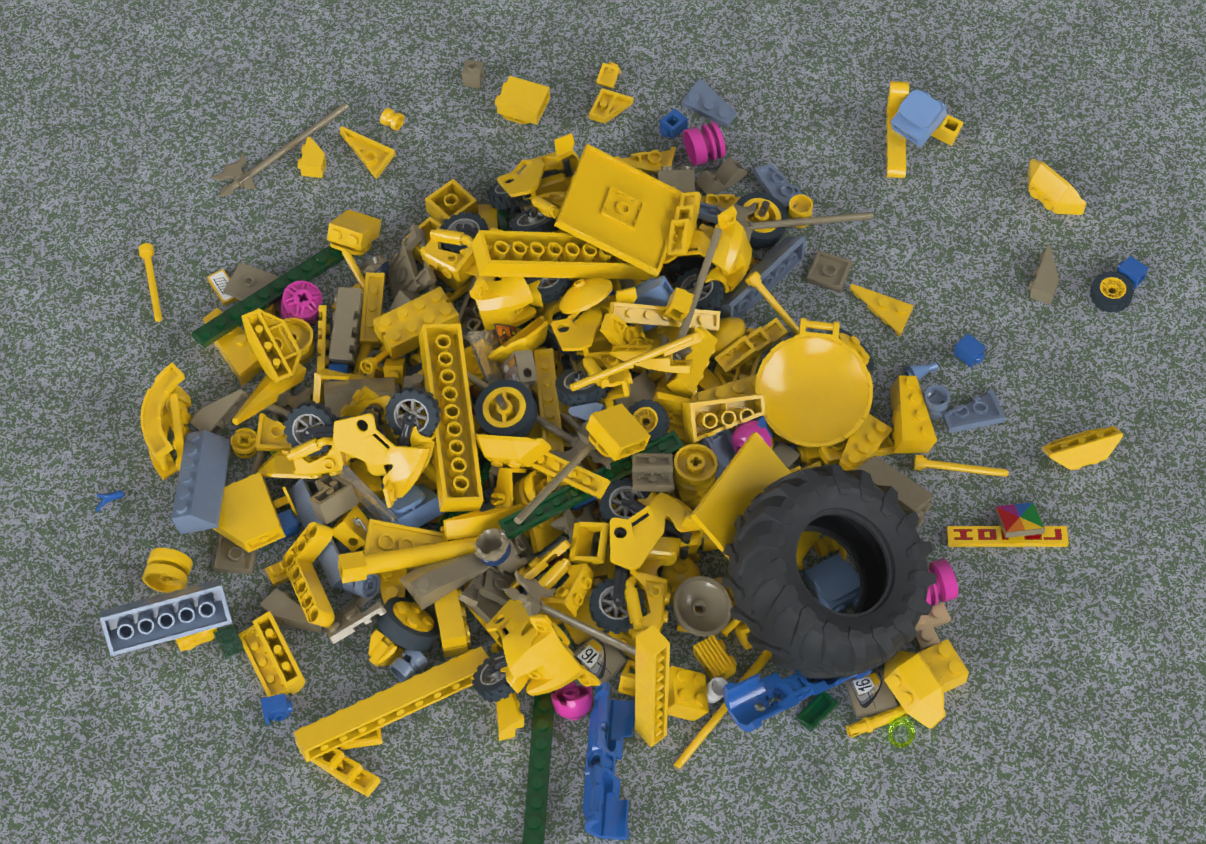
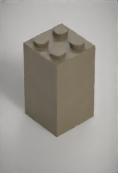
(341, 392)
(910, 494)

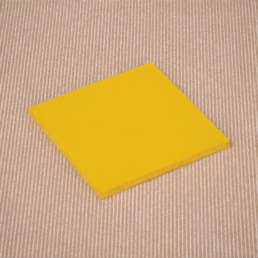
(619, 210)
(743, 479)

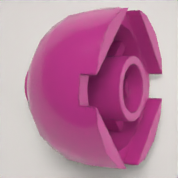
(744, 431)
(572, 701)

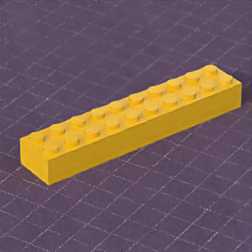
(547, 257)
(455, 440)

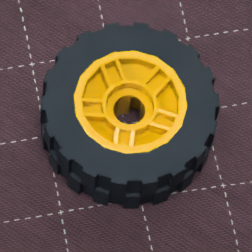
(1120, 287)
(654, 413)

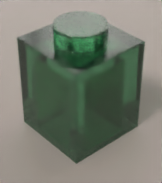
(229, 641)

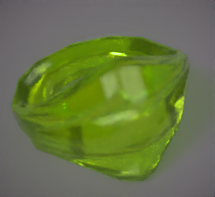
(901, 721)

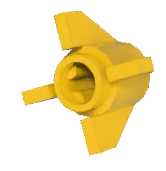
(382, 651)

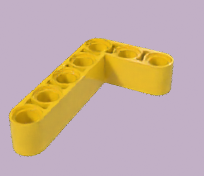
(895, 142)
(303, 576)

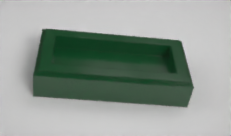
(817, 711)

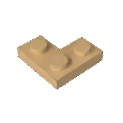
(926, 633)

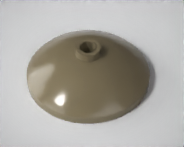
(709, 598)

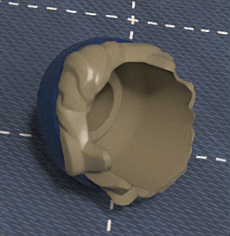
(375, 265)
(493, 547)

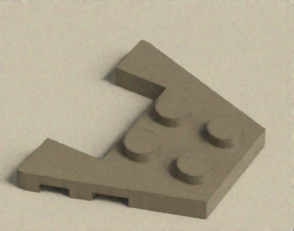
(403, 269)
(490, 586)
(351, 616)

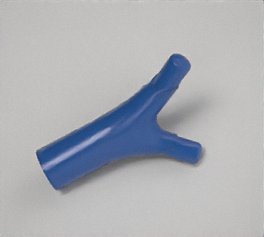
(108, 497)

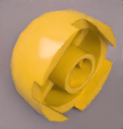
(680, 571)

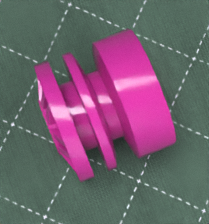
(704, 143)
(293, 307)
(946, 584)

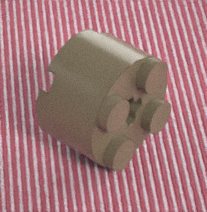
(519, 556)

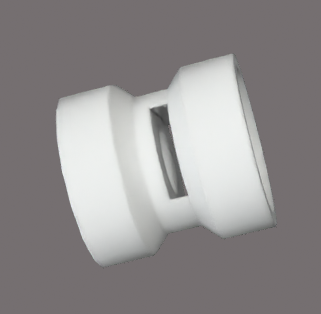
(715, 689)

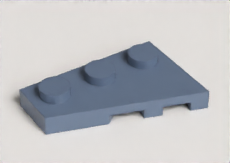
(708, 104)
(776, 184)
(978, 413)

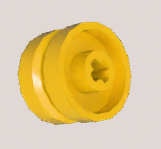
(303, 337)
(694, 469)
(529, 486)
(167, 570)

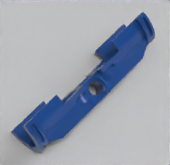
(790, 691)
(609, 723)

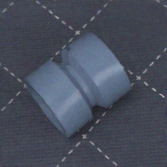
(936, 401)
(364, 588)
(408, 665)

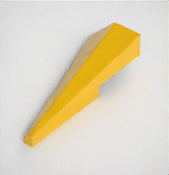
(267, 394)
(508, 712)

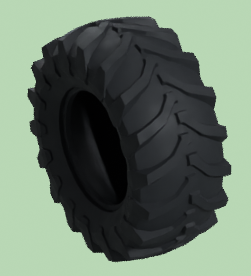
(780, 607)

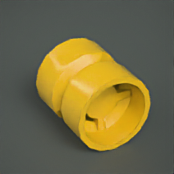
(800, 207)

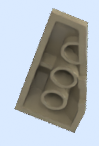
(438, 579)

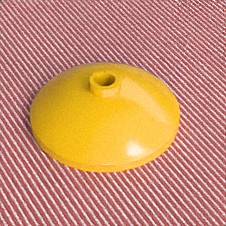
(585, 294)
(729, 332)

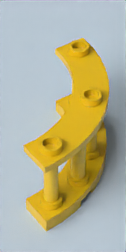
(157, 418)

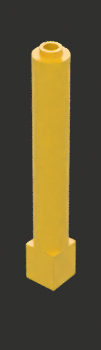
(357, 566)

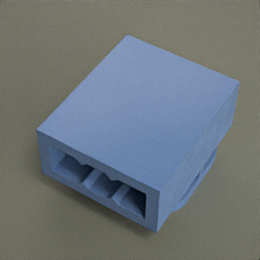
(918, 117)
(653, 292)
(416, 506)
(834, 583)

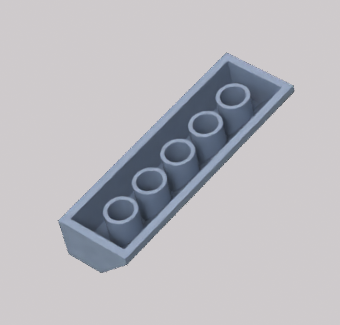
(772, 270)
(201, 482)
(328, 557)
(165, 617)

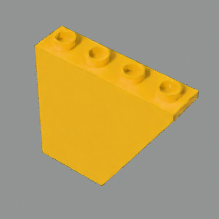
(249, 514)

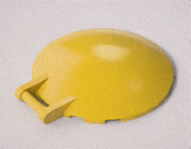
(814, 387)

